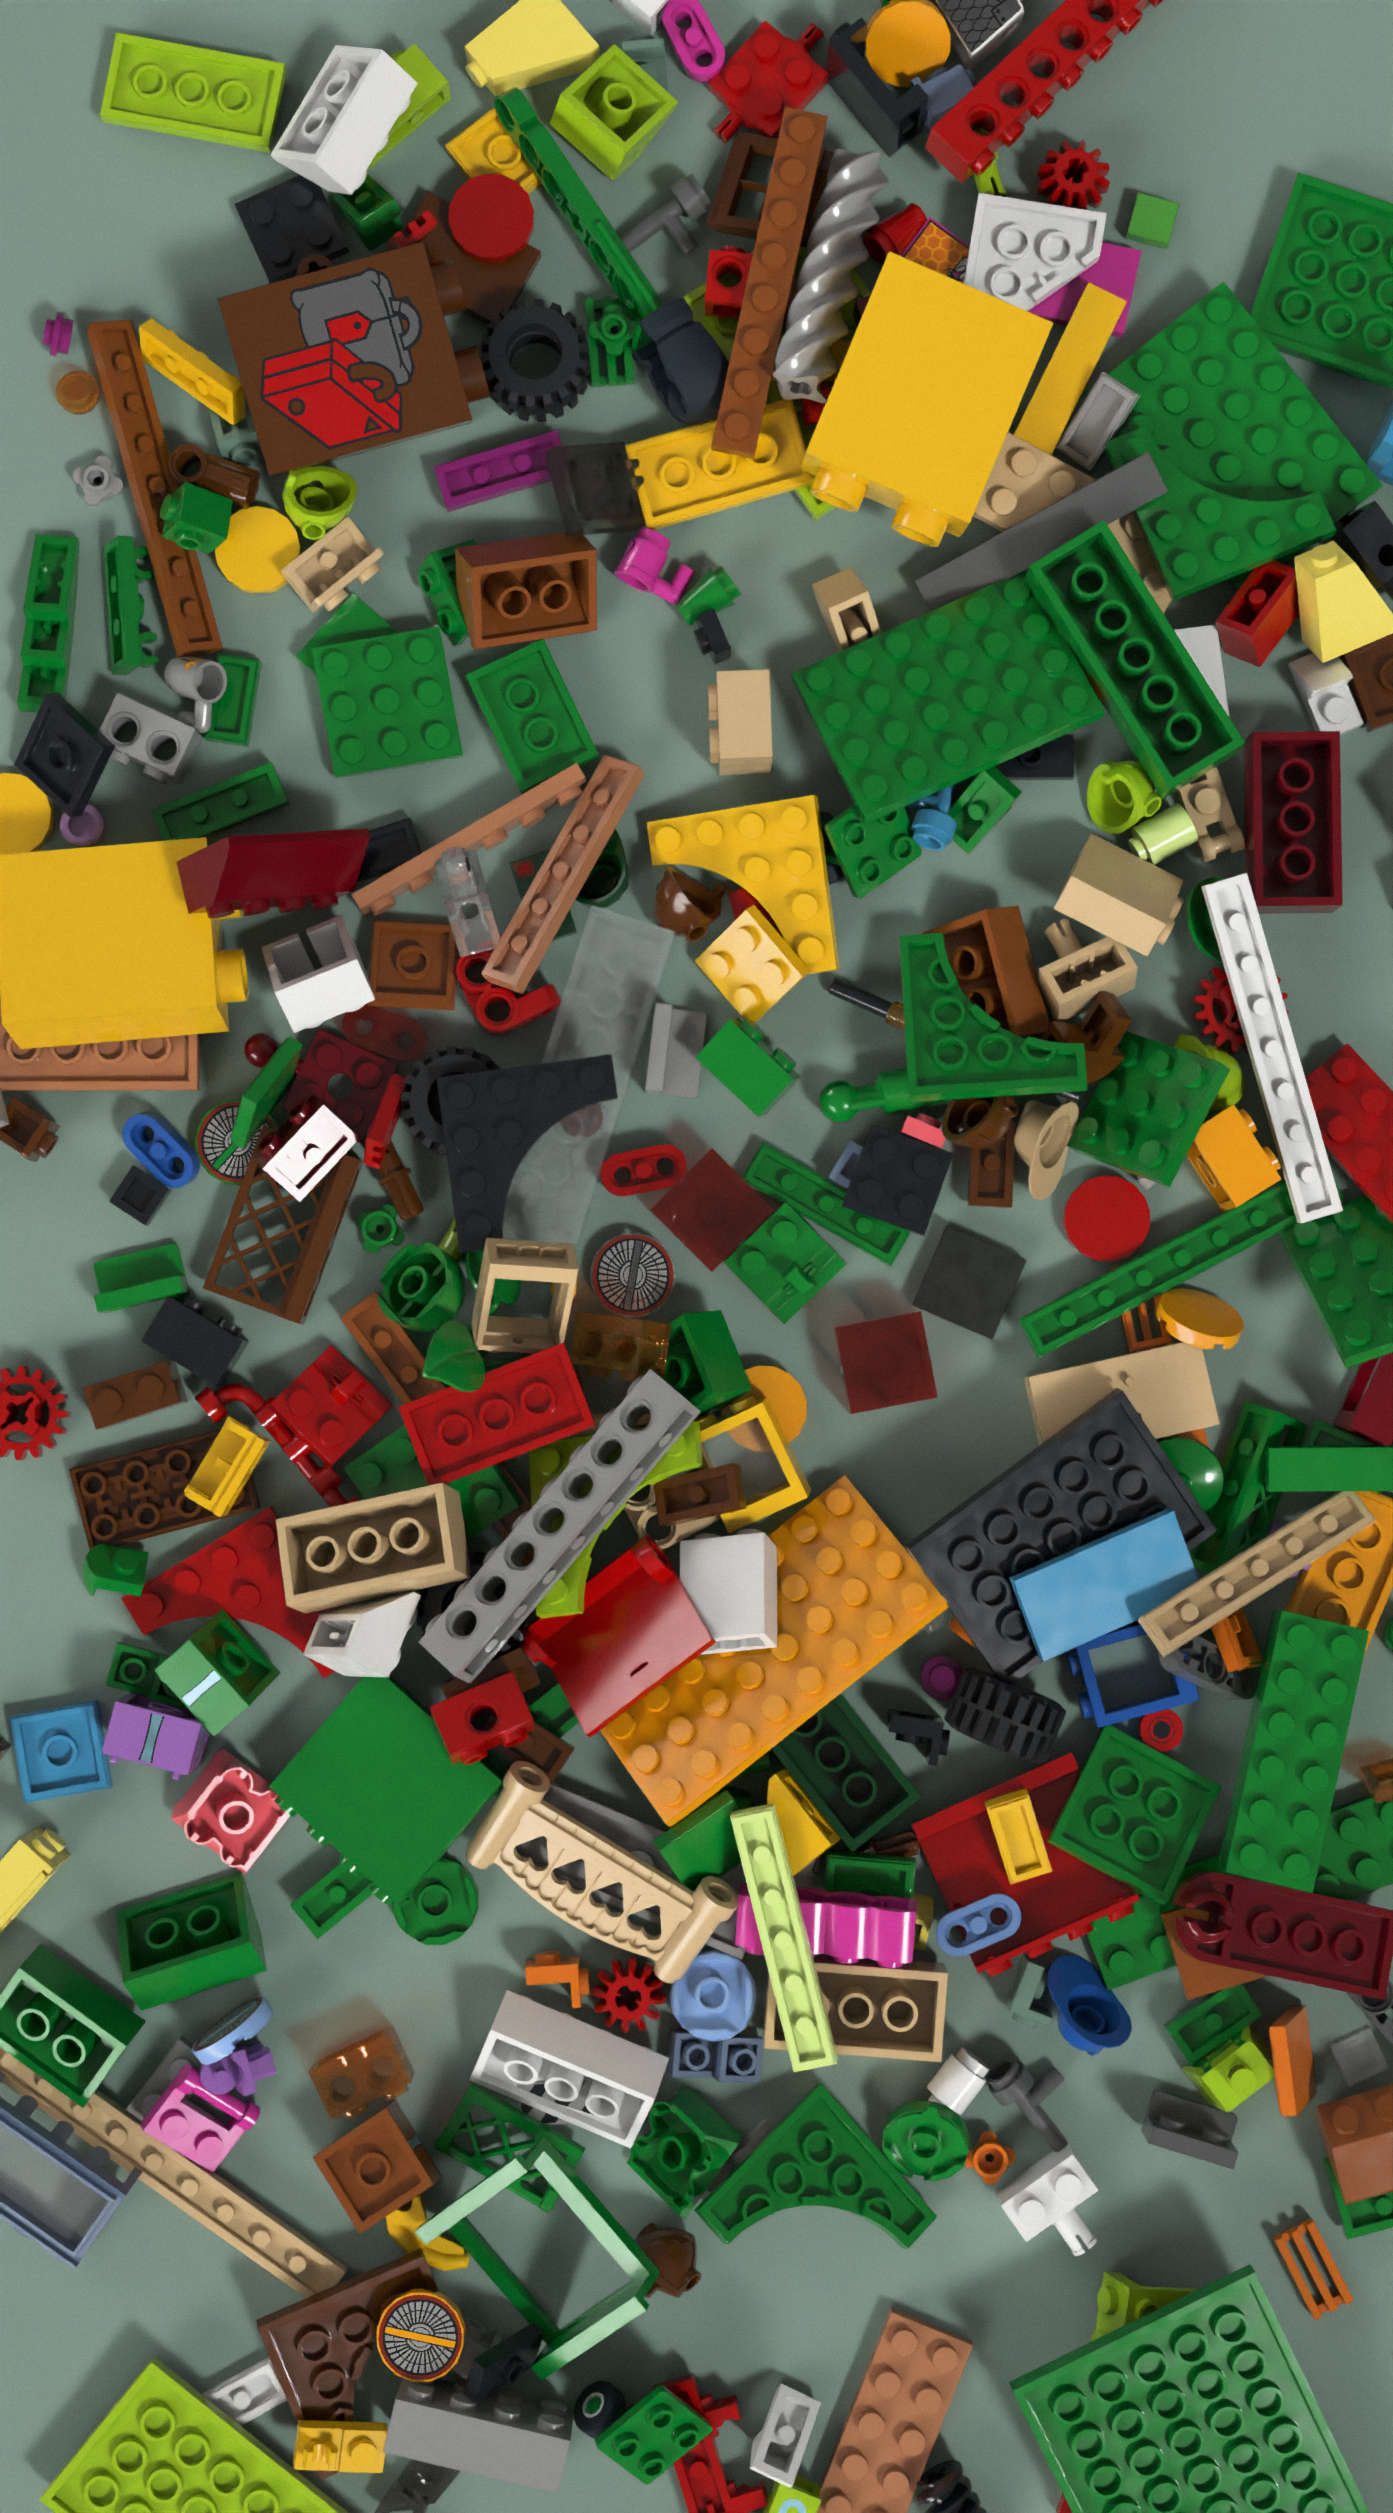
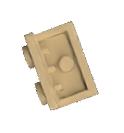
(332, 565)

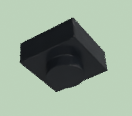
(711, 637)
(140, 1195)

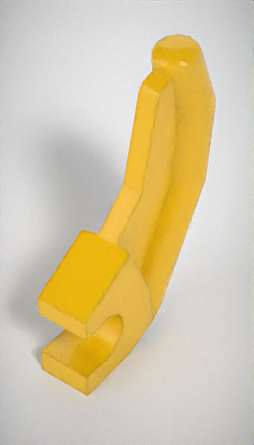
(440, 2253)

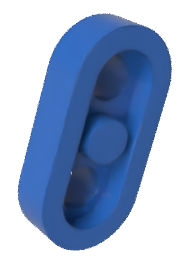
(160, 1153)

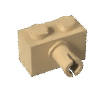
(1081, 973)

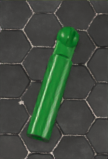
(890, 1092)

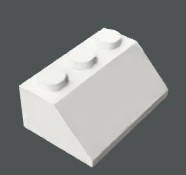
(345, 118)

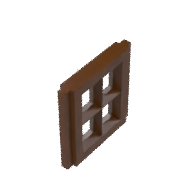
(734, 181)

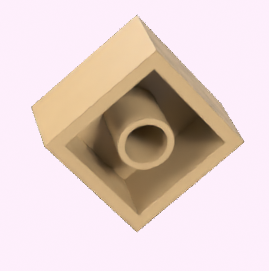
(743, 719)

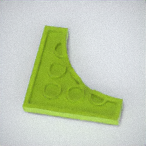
(551, 1460)

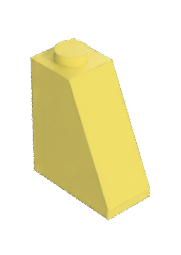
(530, 47)
(1337, 603)

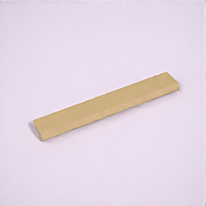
(1255, 1571)

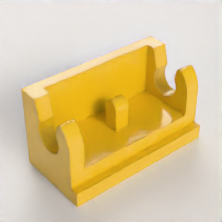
(227, 1467)

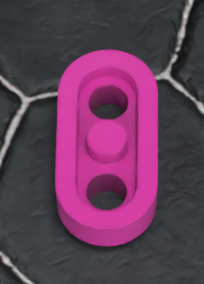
(695, 41)

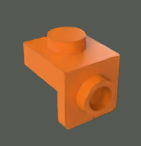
(552, 1968)

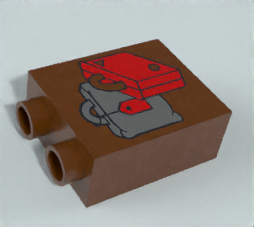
(352, 358)

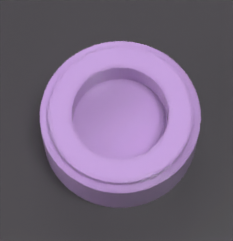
(84, 829)

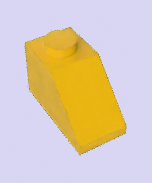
(802, 1824)

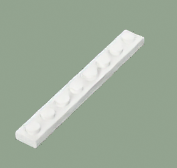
(1272, 1048)

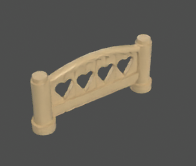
(685, 1914)

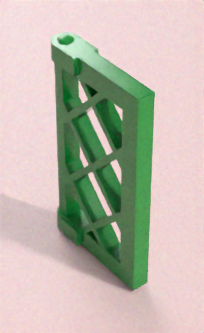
(504, 2113)

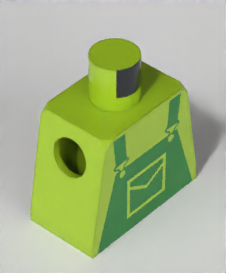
(1233, 2070)

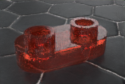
(385, 1033)

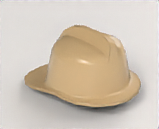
(1043, 1142)

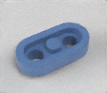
(977, 1922)

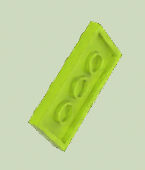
(193, 92)

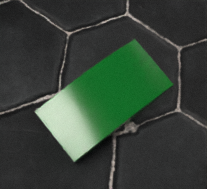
(134, 1672)

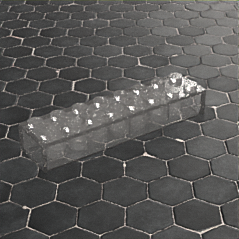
(600, 1014)

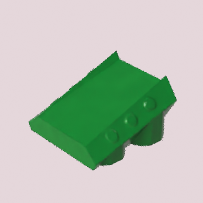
(683, 2149)

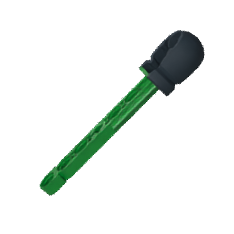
(679, 353)

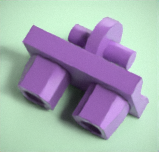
(238, 2070)

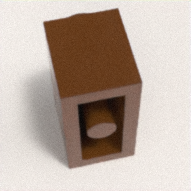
(135, 1394)

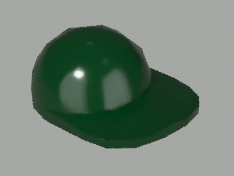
(608, 877)

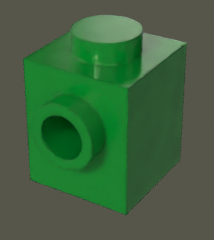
(196, 518)

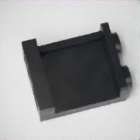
(887, 119)

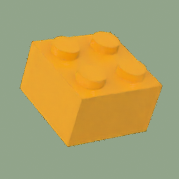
(1232, 1159)

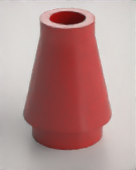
(894, 233)

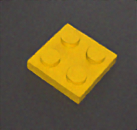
(752, 965)

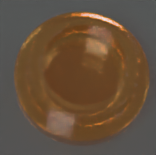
(77, 392)

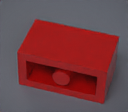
(1259, 613)

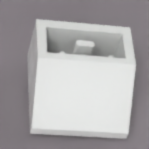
(364, 1635)

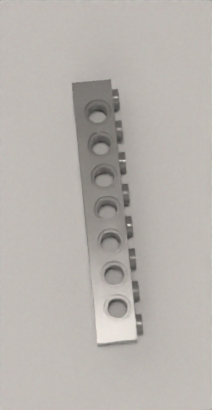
(558, 1550)

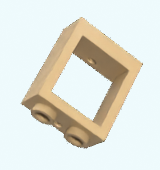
(525, 1262)

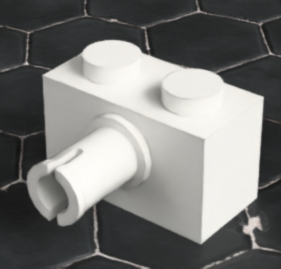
(1048, 2197)

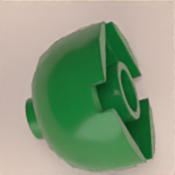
(422, 1287)

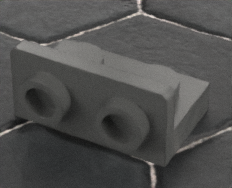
(1190, 2128)

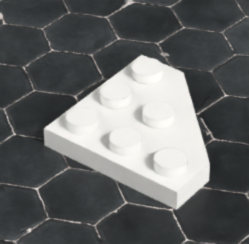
(1030, 248)

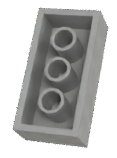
(489, 2438)

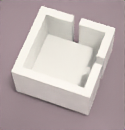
(319, 994)

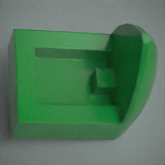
(114, 1569)

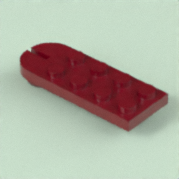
(1286, 1933)

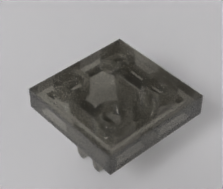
(596, 488)

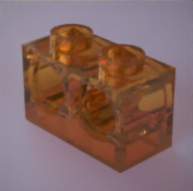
(619, 1344)
(356, 2064)

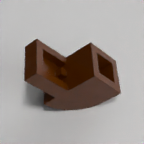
(1099, 1032)

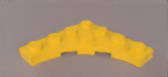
(771, 853)

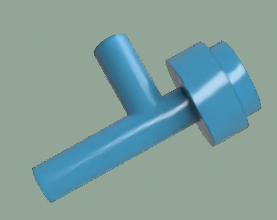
(932, 824)

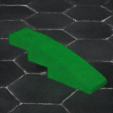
(49, 619)

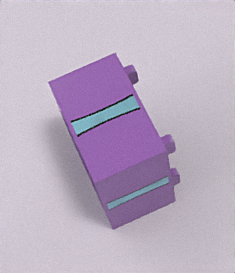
(155, 1735)

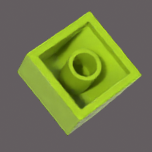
(612, 112)

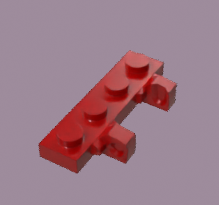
(701, 2468)

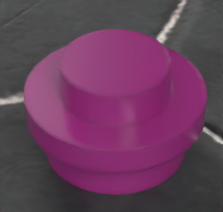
(58, 334)
(940, 1676)

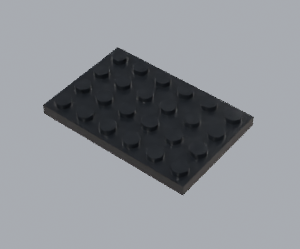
(1058, 1497)

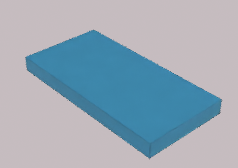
(1104, 1584)

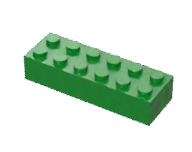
(1134, 659)
(1293, 1750)

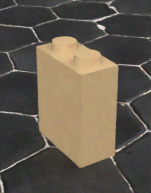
(1121, 896)

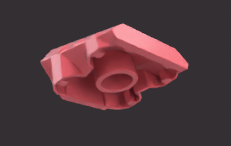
(230, 1811)

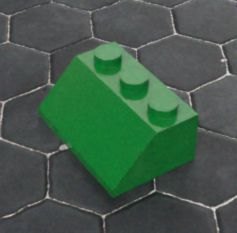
(189, 1941)
(64, 2025)

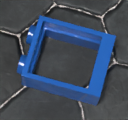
(1090, 1700)

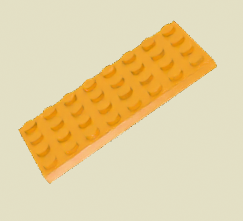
(841, 1609)

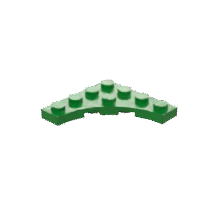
(1210, 536)
(962, 1050)
(816, 2161)

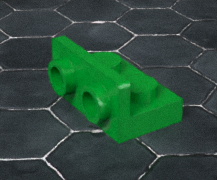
(438, 582)

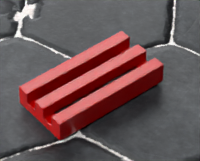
(413, 231)
(384, 1121)

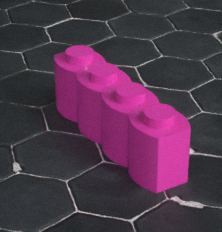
(843, 1926)

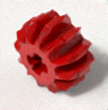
(1076, 163)
(622, 2007)

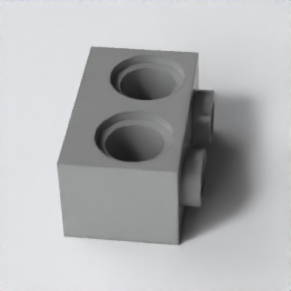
(152, 732)

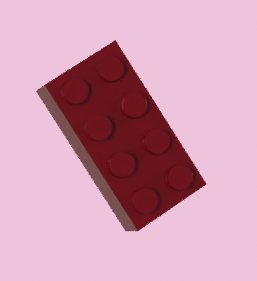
(1293, 821)

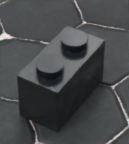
(195, 1339)

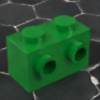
(749, 1065)

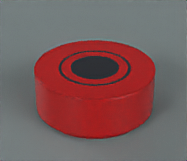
(1161, 1730)

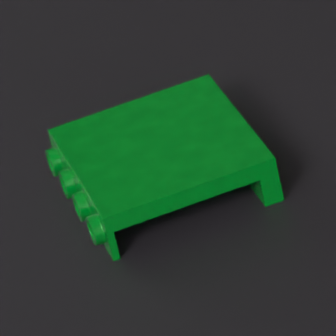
(384, 1788)

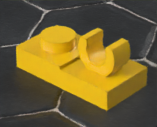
(340, 2446)

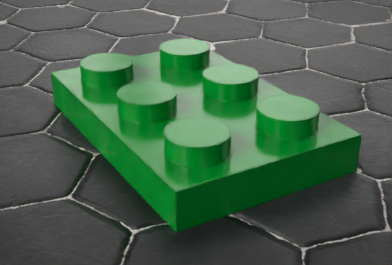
(531, 715)

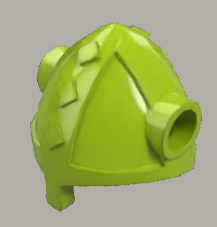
(318, 507)
(1120, 796)

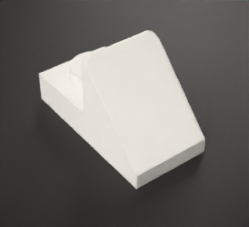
(1326, 693)
(785, 2434)

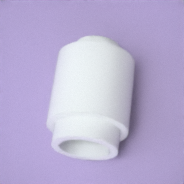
(958, 2080)

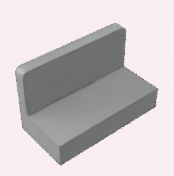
(673, 1048)

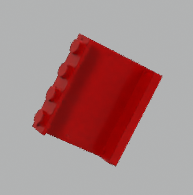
(970, 1867)

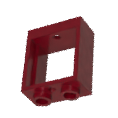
(1369, 1402)

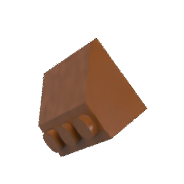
(527, 589)
(997, 968)
(1359, 2142)

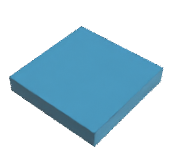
(61, 1751)

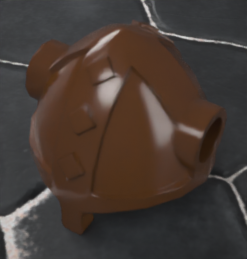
(686, 905)
(978, 1121)
(674, 2255)

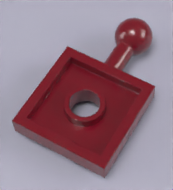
(324, 1060)

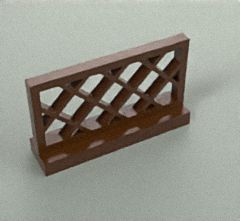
(314, 1249)

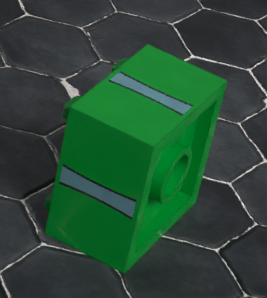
(217, 1672)

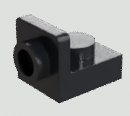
(913, 1726)

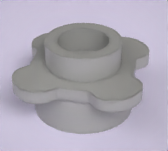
(94, 493)

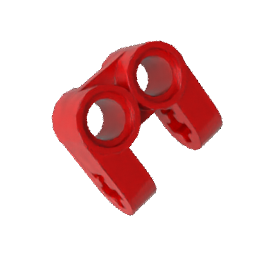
(522, 1010)

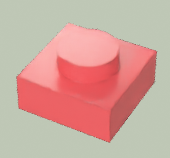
(923, 1129)

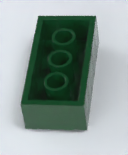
(846, 1772)

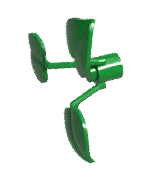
(452, 1352)

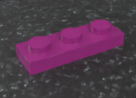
(496, 471)

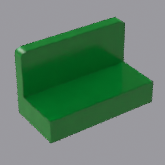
(140, 1278)

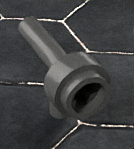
(689, 199)
(1013, 2083)

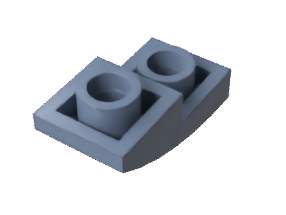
(724, 2060)

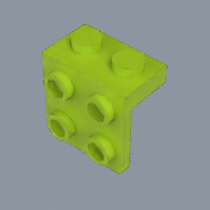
(1125, 2301)

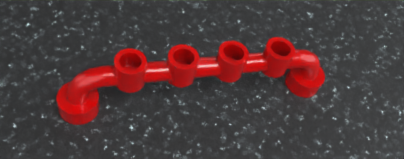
(322, 1479)

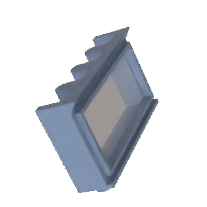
(51, 2187)

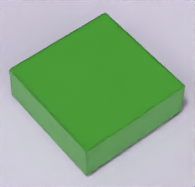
(1152, 220)

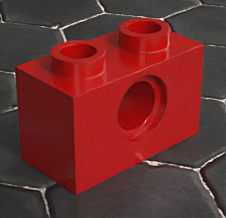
(497, 1697)

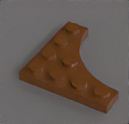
(329, 2337)

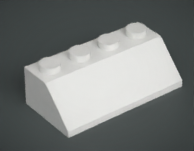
(550, 2046)

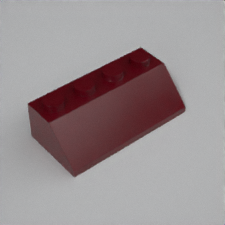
(273, 872)

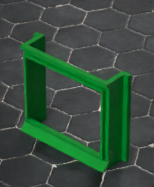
(598, 2321)

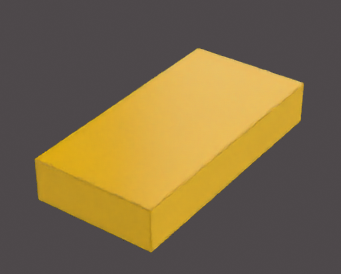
(1018, 1836)

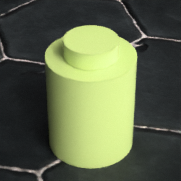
(1163, 835)

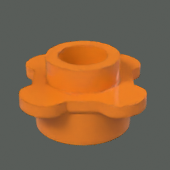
(992, 2169)

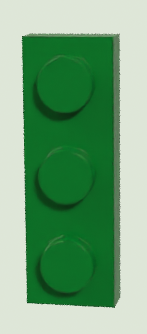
(222, 805)

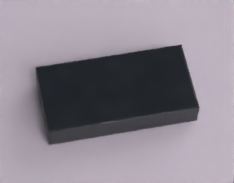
(389, 849)

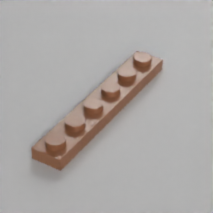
(485, 832)
(563, 874)

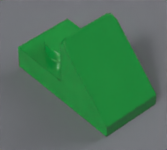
(370, 213)
(982, 807)

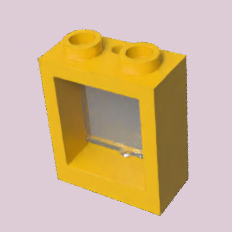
(758, 1444)

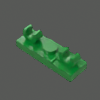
(126, 605)

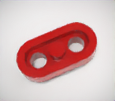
(643, 1170)

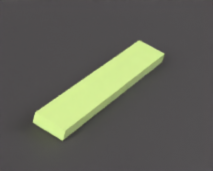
(784, 1937)

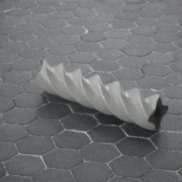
(826, 276)

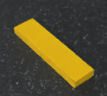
(1070, 368)

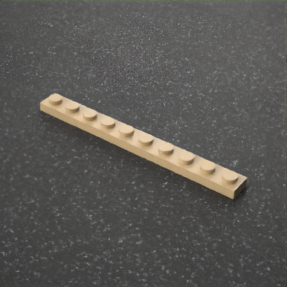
(185, 2184)

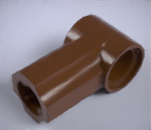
(216, 474)

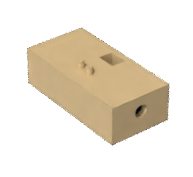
(1162, 1383)

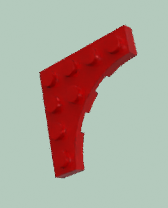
(233, 1574)

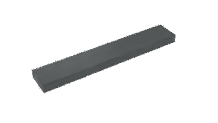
(1043, 532)

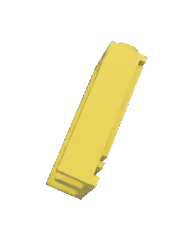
(27, 1870)

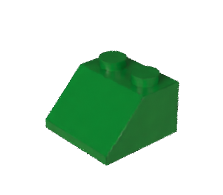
(704, 1362)

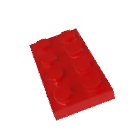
(1356, 1123)
(508, 1416)

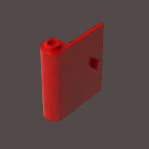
(626, 1642)

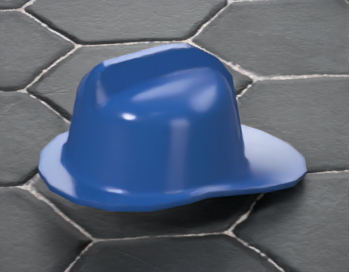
(1087, 2012)

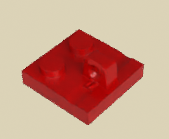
(330, 1406)

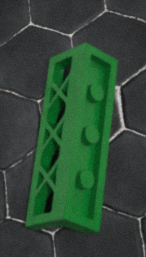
(1243, 1486)

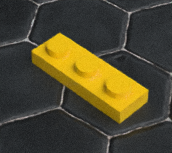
(192, 371)

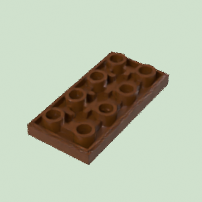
(144, 1492)

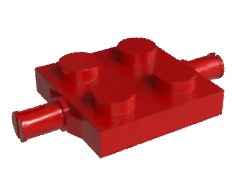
(766, 78)

